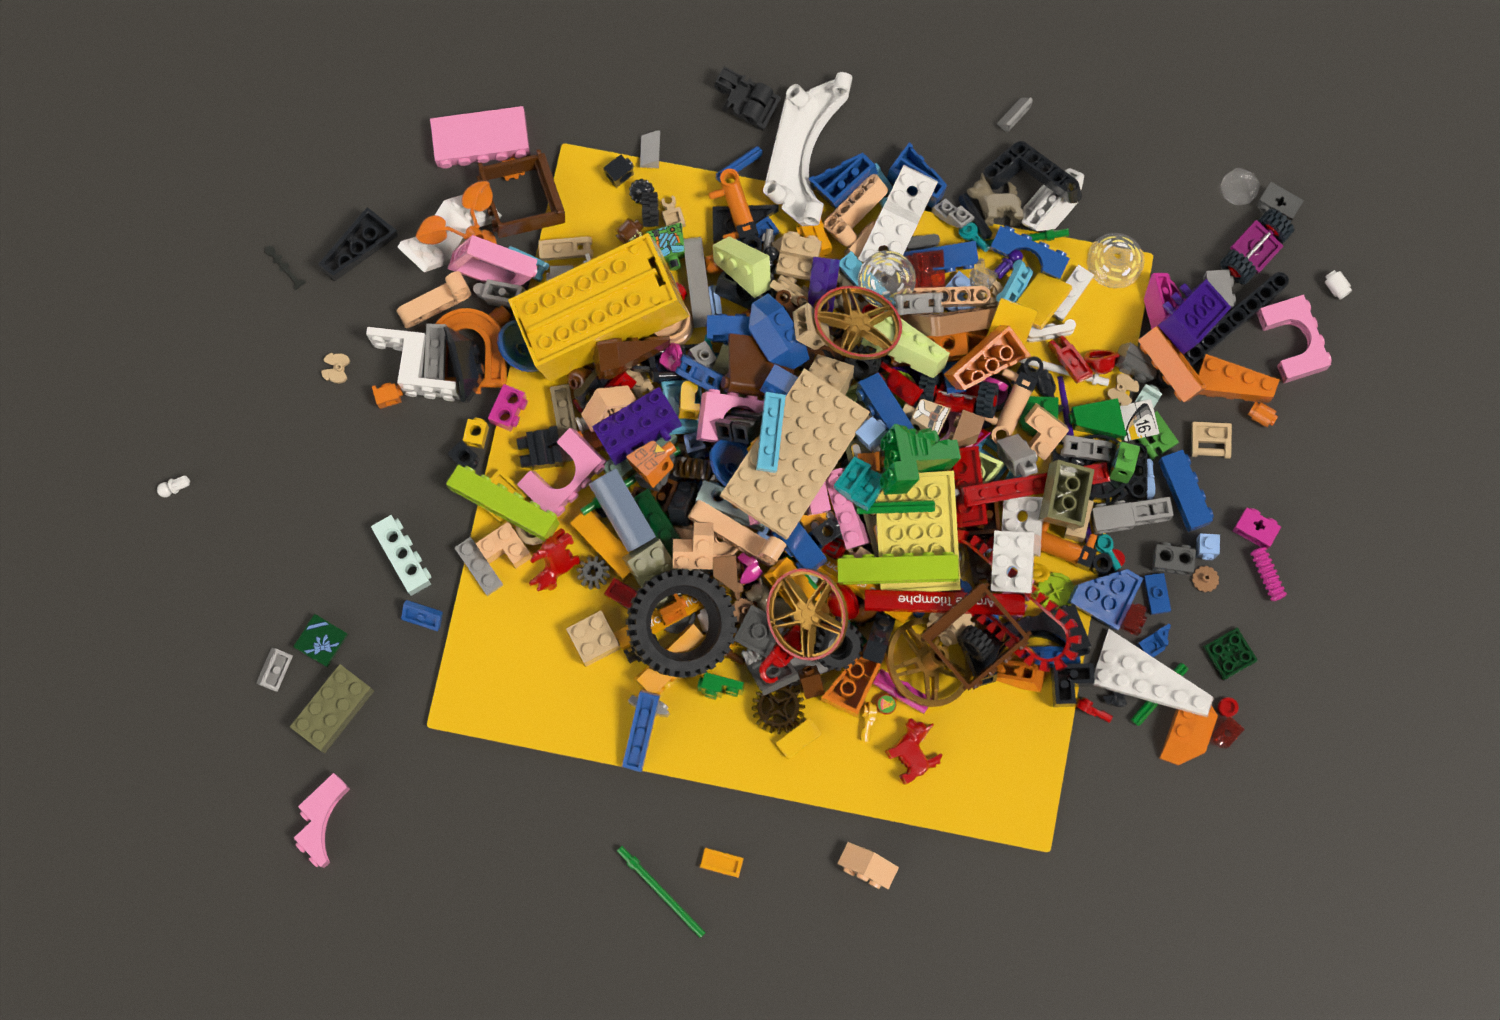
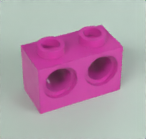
(502, 407)

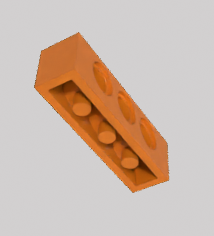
(957, 352)

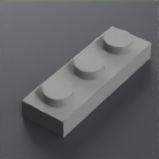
(435, 352)
(479, 566)

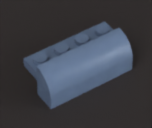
(622, 510)

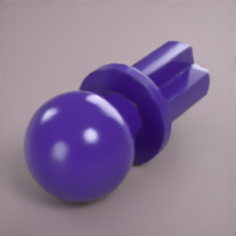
(1007, 264)

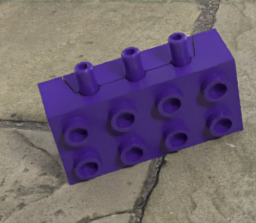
(1193, 315)
(637, 425)

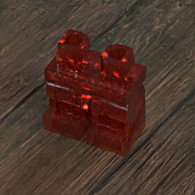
(923, 266)

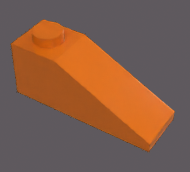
(1021, 675)

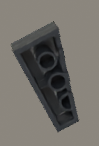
(358, 243)

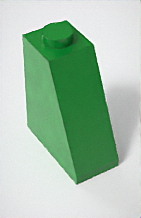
(1099, 418)

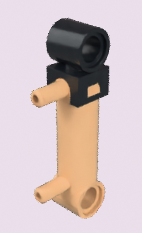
(1017, 399)

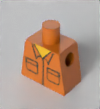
(652, 461)

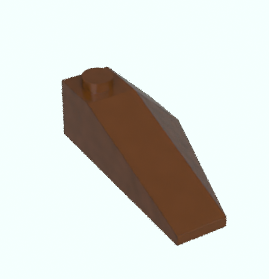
(617, 356)

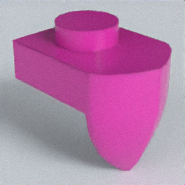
(751, 568)

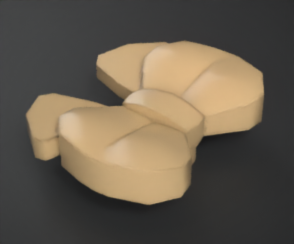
(336, 374)
(1124, 383)

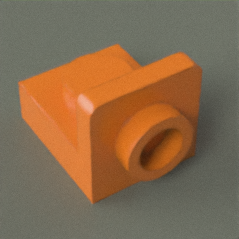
(875, 459)
(674, 611)

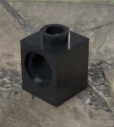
(619, 170)
(461, 449)
(818, 537)

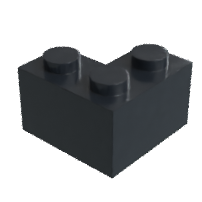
(1067, 679)

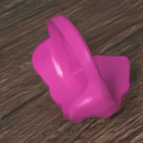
(671, 357)

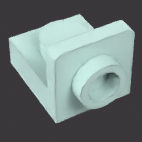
(1149, 392)

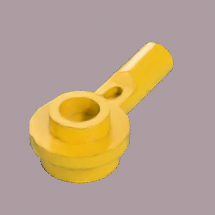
(869, 713)

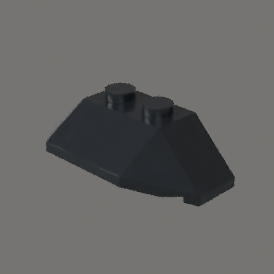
(465, 363)

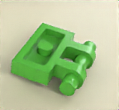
(1163, 441)

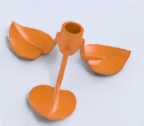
(475, 197)

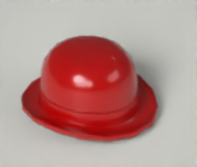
(1101, 360)
(850, 599)

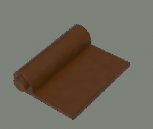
(746, 366)

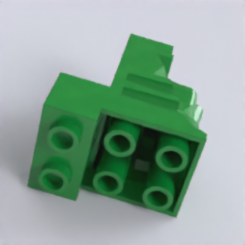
(911, 453)

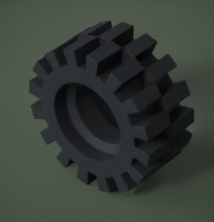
(650, 209)
(861, 371)
(975, 643)

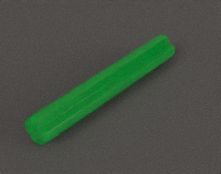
(899, 507)
(1149, 706)

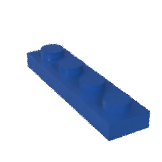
(641, 730)

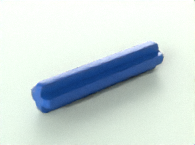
(742, 161)

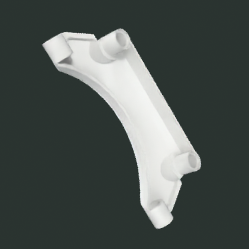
(798, 130)

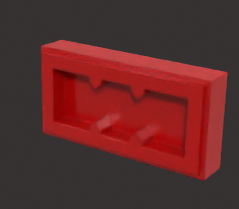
(620, 593)

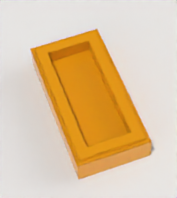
(721, 862)

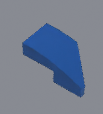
(1156, 642)

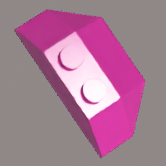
(1157, 293)

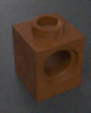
(811, 681)

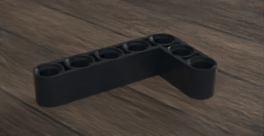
(1025, 157)

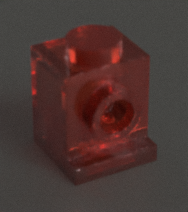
(1134, 619)
(1233, 727)

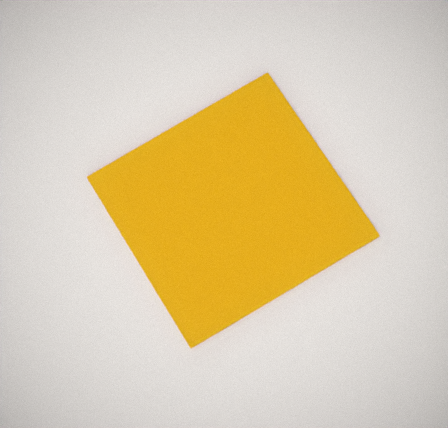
(521, 682)

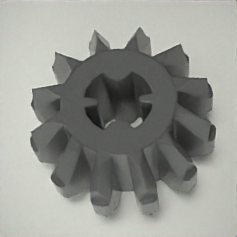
(600, 574)

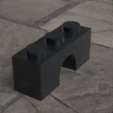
(732, 291)
(879, 637)

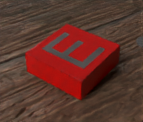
(835, 548)

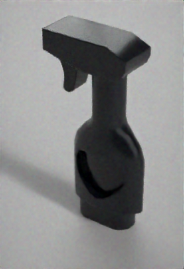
(1047, 386)

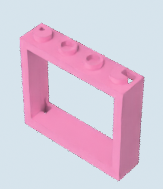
(522, 265)

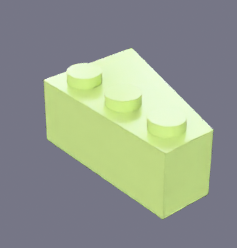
(744, 264)

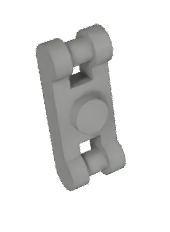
(919, 303)
(1086, 448)

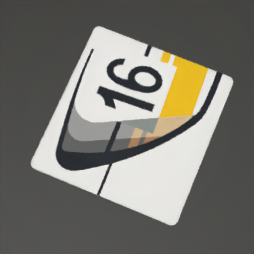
(1139, 420)

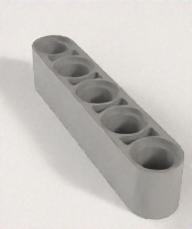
(697, 281)

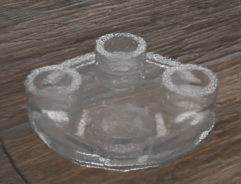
(1240, 186)

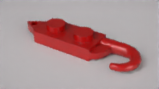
(778, 656)

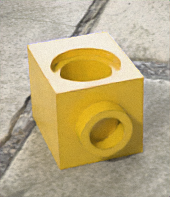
(479, 440)

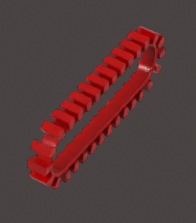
(1041, 598)

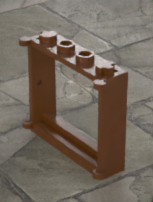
(516, 166)
(955, 613)

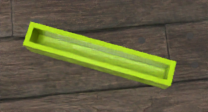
(503, 503)
(898, 569)

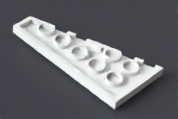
(1135, 673)

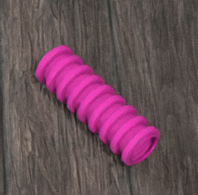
(1268, 574)

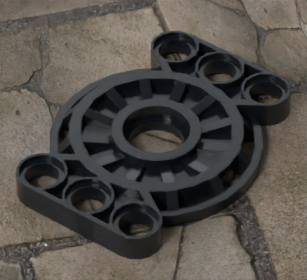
(1109, 489)

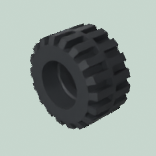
(846, 653)

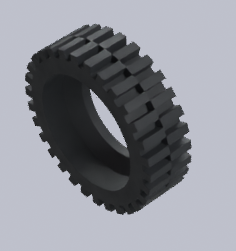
(719, 631)

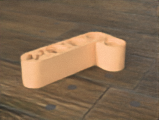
(854, 208)
(435, 301)

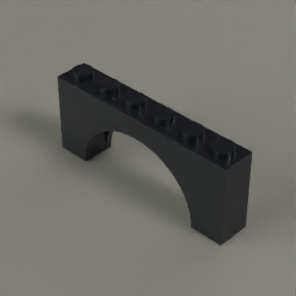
(1040, 626)

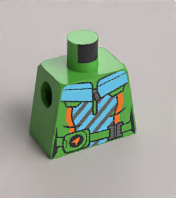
(670, 243)
(1124, 460)

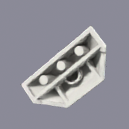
(1048, 209)

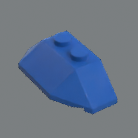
(776, 333)

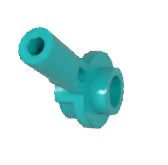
(970, 233)
(1105, 544)

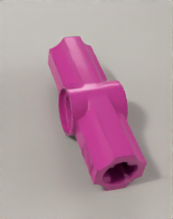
(885, 683)

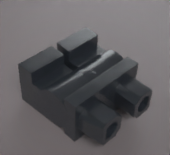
(739, 425)
(543, 449)

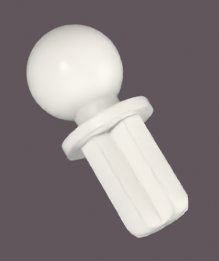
(173, 486)

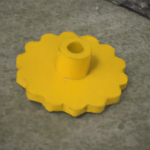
(1040, 573)

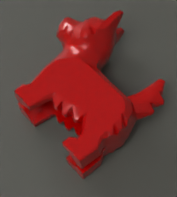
(557, 560)
(910, 753)

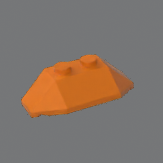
(1188, 736)

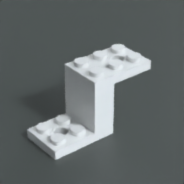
(900, 213)
(457, 217)
(412, 364)
(1017, 545)

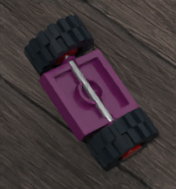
(1257, 246)

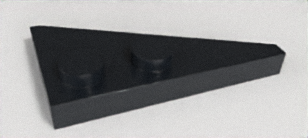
(724, 223)

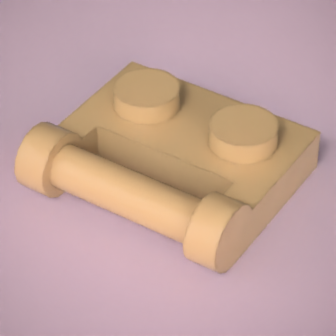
(1211, 433)

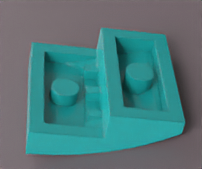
(859, 484)

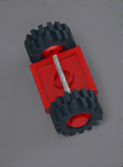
(982, 396)

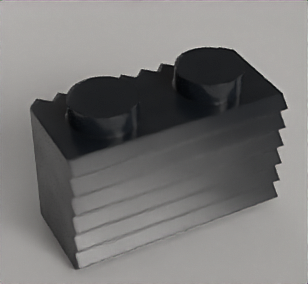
(682, 503)

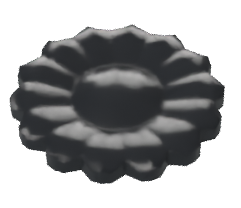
(639, 187)

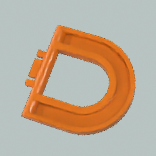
(489, 329)

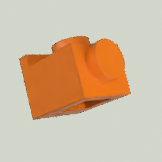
(387, 395)

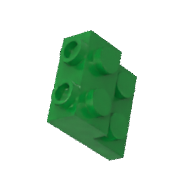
(714, 685)

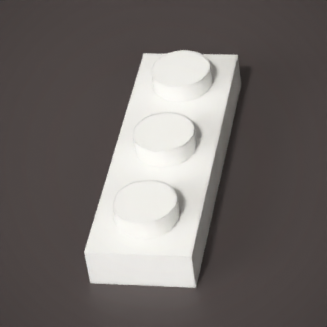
(1079, 280)

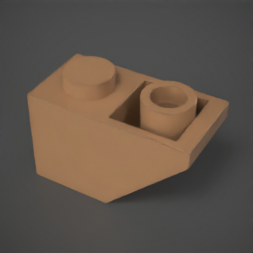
(967, 428)
(726, 572)

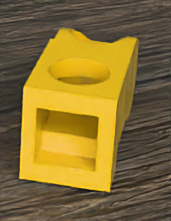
(687, 398)

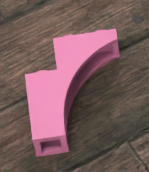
(318, 810)

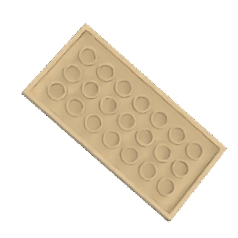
(813, 438)

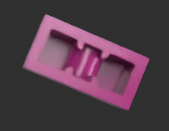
(1246, 528)

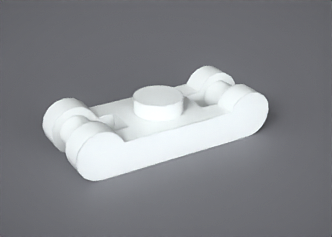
(1051, 331)

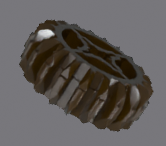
(694, 469)
(788, 721)

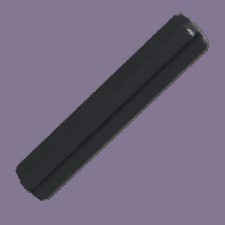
(982, 226)

